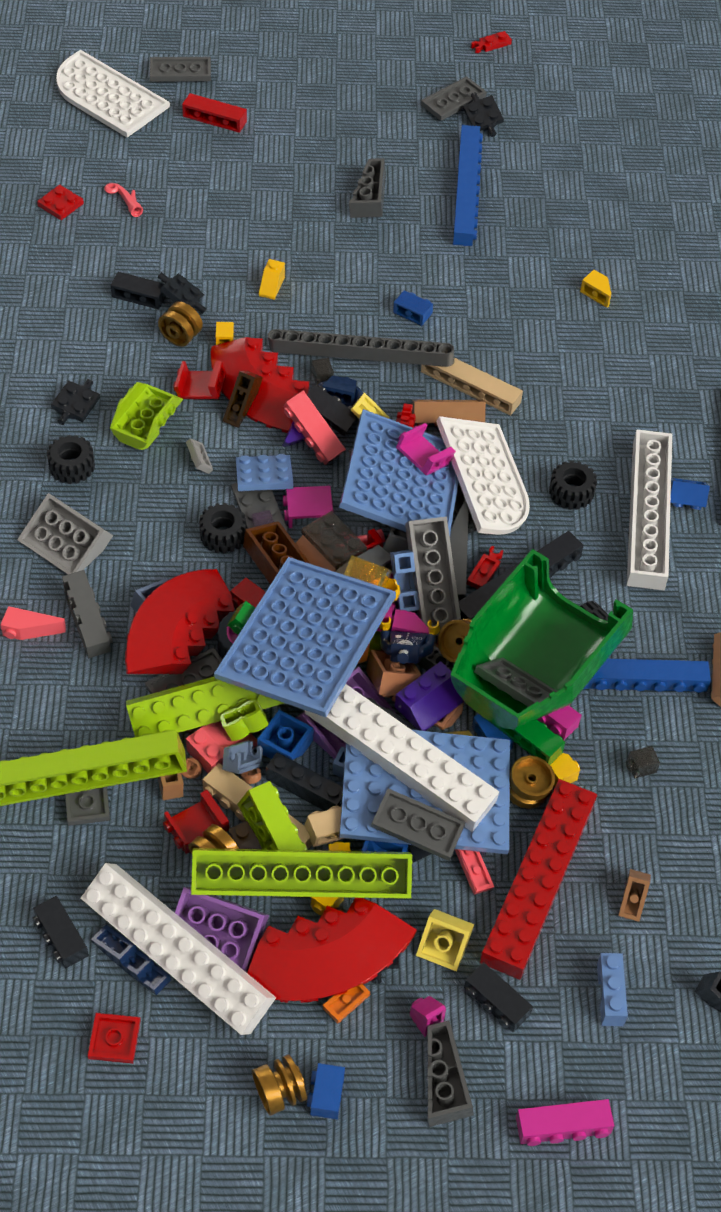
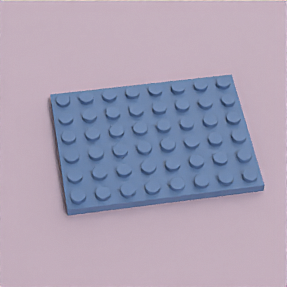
(387, 484)
(306, 636)
(367, 783)

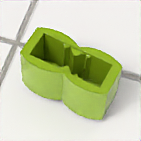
(244, 720)

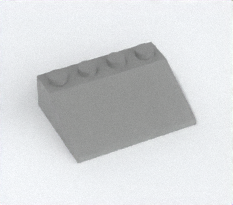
(64, 536)

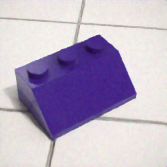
(428, 698)

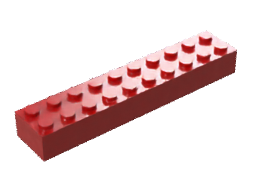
(538, 879)

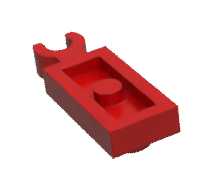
(491, 42)
(485, 569)

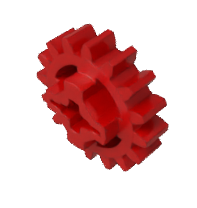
(406, 416)

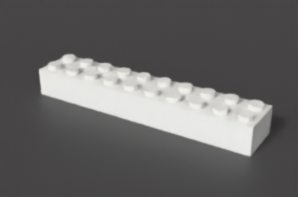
(650, 510)
(409, 757)
(178, 949)

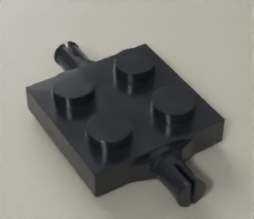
(484, 113)
(182, 290)
(75, 401)

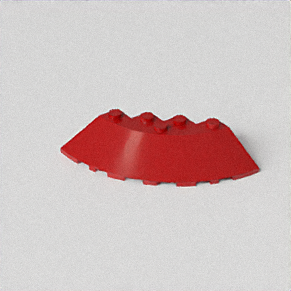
(277, 382)
(176, 622)
(330, 954)

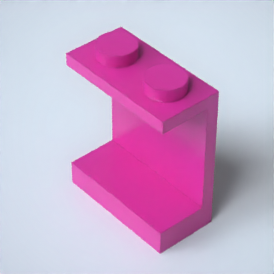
(422, 452)
(307, 502)

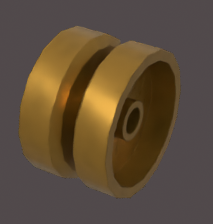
(180, 324)
(452, 637)
(530, 781)
(213, 838)

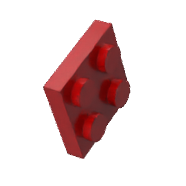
(60, 202)
(114, 1038)

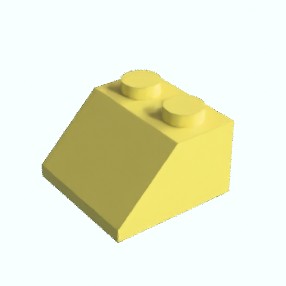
(445, 939)

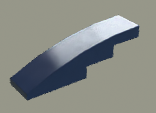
(130, 959)

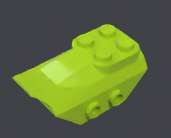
(142, 415)

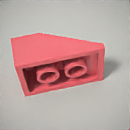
(209, 743)

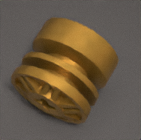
(281, 1084)

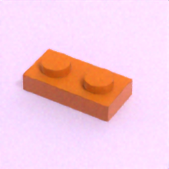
(342, 1005)

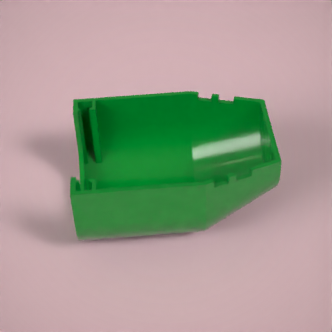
(539, 634)

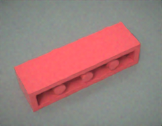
(313, 427)

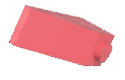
(27, 624)

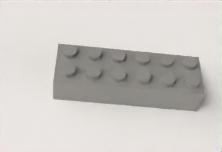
(433, 570)

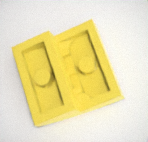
(368, 404)

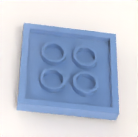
(264, 472)

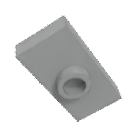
(199, 456)

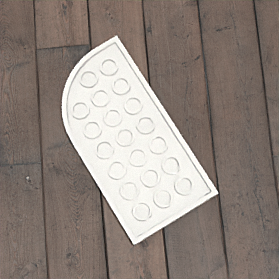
(107, 94)
(486, 474)

